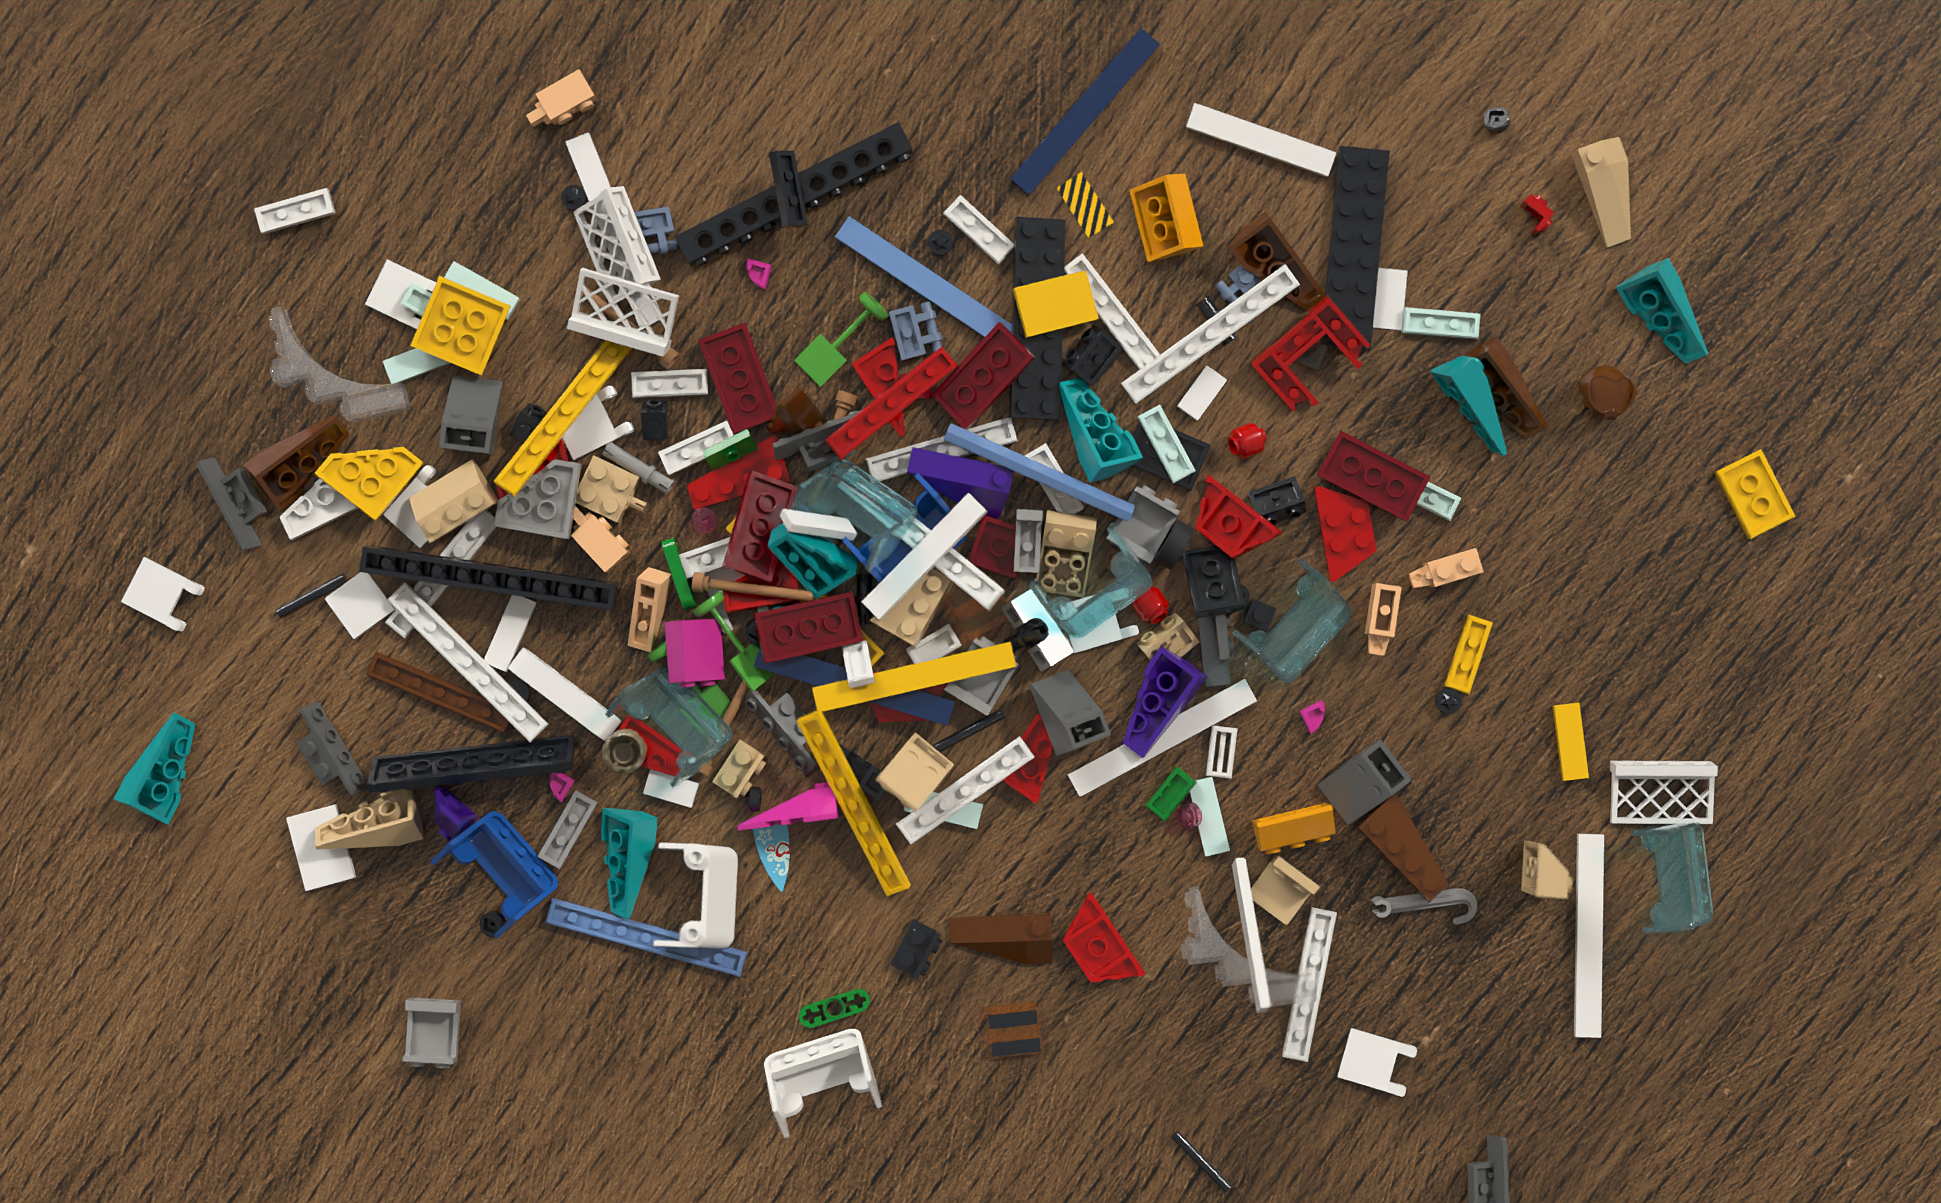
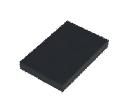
(1151, 463)
(1213, 582)

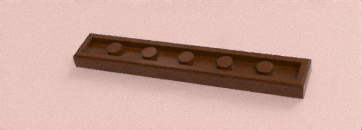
(436, 691)

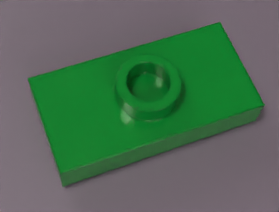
(730, 450)
(1171, 794)

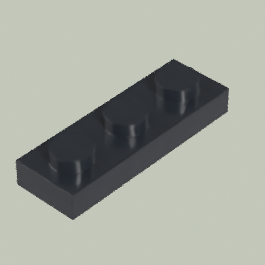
(788, 189)

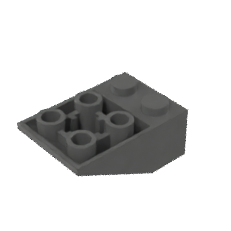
(471, 416)
(1068, 712)
(1364, 781)

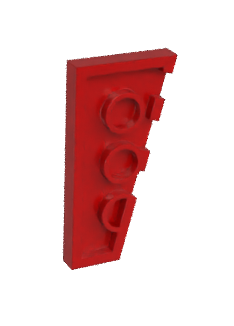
(730, 480)

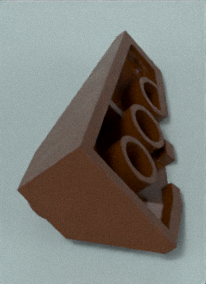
(1264, 250)
(1508, 389)
(795, 414)
(289, 464)
(1009, 936)

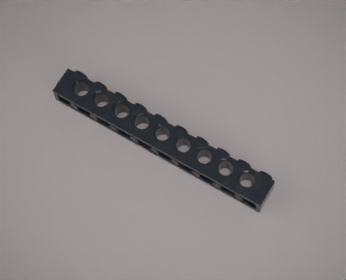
(891, 136)
(488, 577)

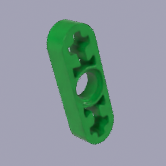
(681, 582)
(818, 1019)

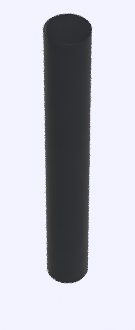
(311, 595)
(969, 730)
(1202, 1162)

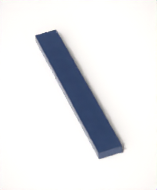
(1085, 112)
(822, 673)

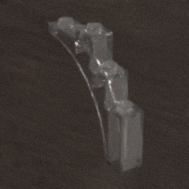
(298, 366)
(1233, 967)

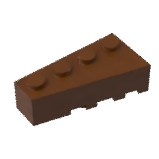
(1400, 843)

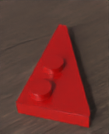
(879, 373)

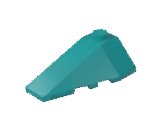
(1662, 303)
(1470, 388)
(1098, 439)
(157, 775)
(629, 844)

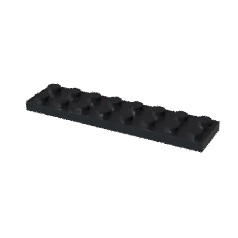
(1356, 236)
(1037, 257)
(471, 764)

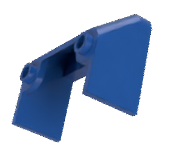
(931, 512)
(507, 861)

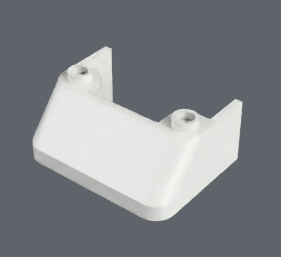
(718, 897)
(817, 1067)

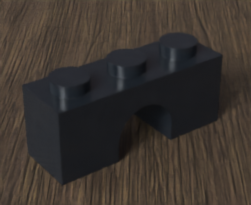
(864, 772)

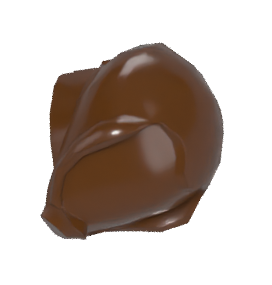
(1607, 391)

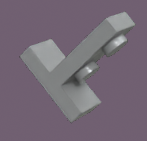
(1027, 541)

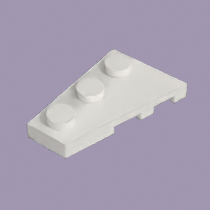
(315, 510)

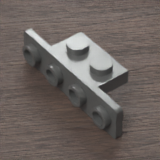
(812, 444)
(235, 499)
(1215, 648)
(781, 723)
(327, 751)
(1490, 1178)

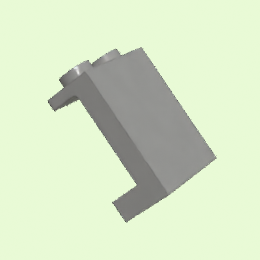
(1148, 523)
(981, 690)
(432, 1032)

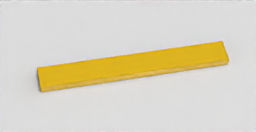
(561, 417)
(916, 676)
(853, 802)

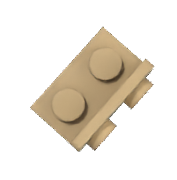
(1170, 634)
(739, 769)

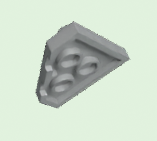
(544, 502)

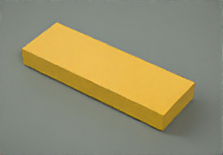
(1468, 654)
(1570, 741)

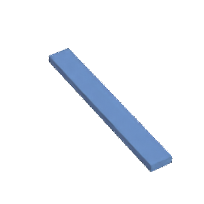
(918, 277)
(1039, 472)
(641, 936)

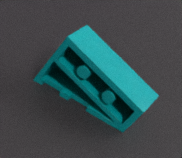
(812, 559)

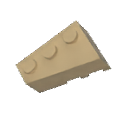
(917, 608)

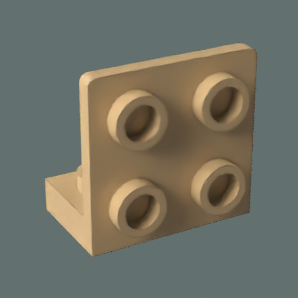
(1282, 889)

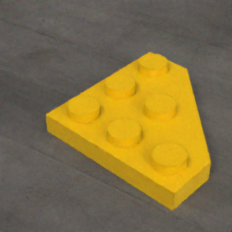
(370, 477)

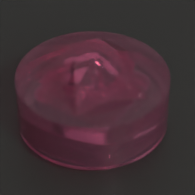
(704, 520)
(1189, 815)

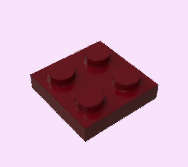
(995, 547)

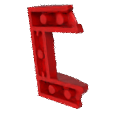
(1275, 359)

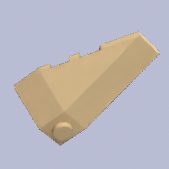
(1606, 184)
(384, 822)

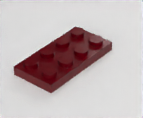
(983, 376)
(739, 378)
(1373, 476)
(756, 518)
(808, 627)

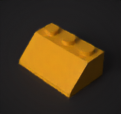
(1166, 217)
(1294, 828)

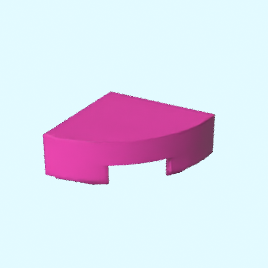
(758, 272)
(1313, 716)
(560, 785)

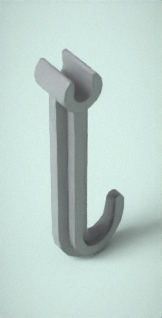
(1417, 902)

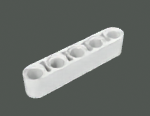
(564, 694)

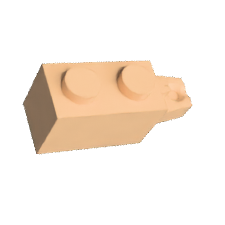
(562, 100)
(598, 541)
(1447, 569)
(1382, 616)

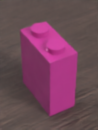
(694, 652)

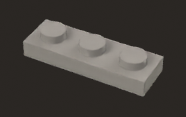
(568, 829)

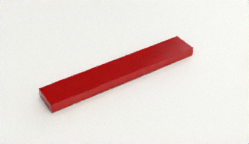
(890, 403)

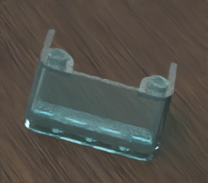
(863, 502)
(1131, 583)
(1302, 630)
(681, 716)
(1681, 876)

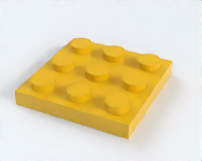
(460, 325)

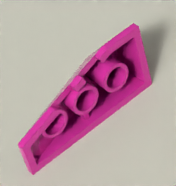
(807, 807)

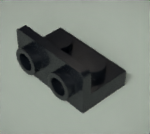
(1092, 355)
(1278, 501)
(916, 948)

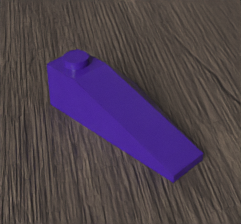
(959, 476)
(1164, 693)
(451, 813)

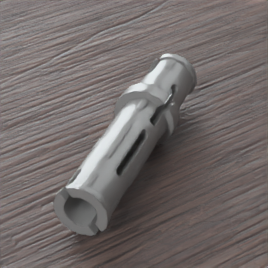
(645, 472)

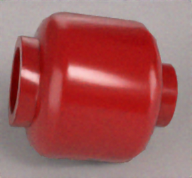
(1247, 440)
(1151, 606)

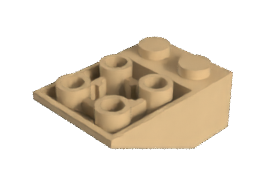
(1066, 553)
(915, 772)

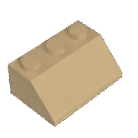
(452, 501)
(1543, 872)

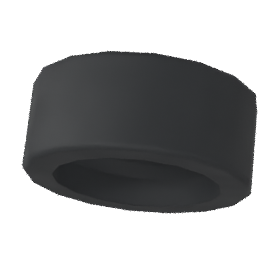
(1174, 544)

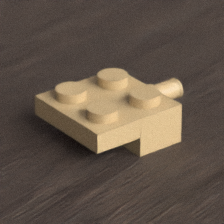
(608, 490)

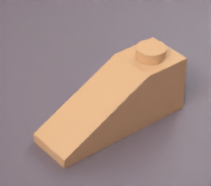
(648, 608)

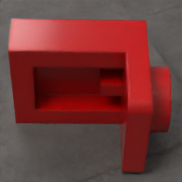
(1538, 209)

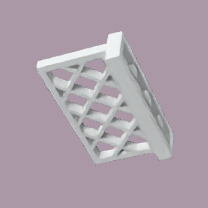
(628, 237)
(618, 332)
(1662, 770)

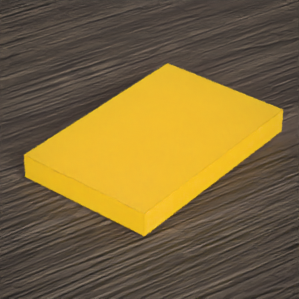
(1055, 303)
(1754, 494)

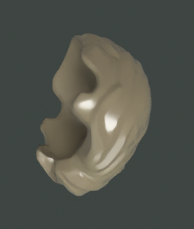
(624, 751)

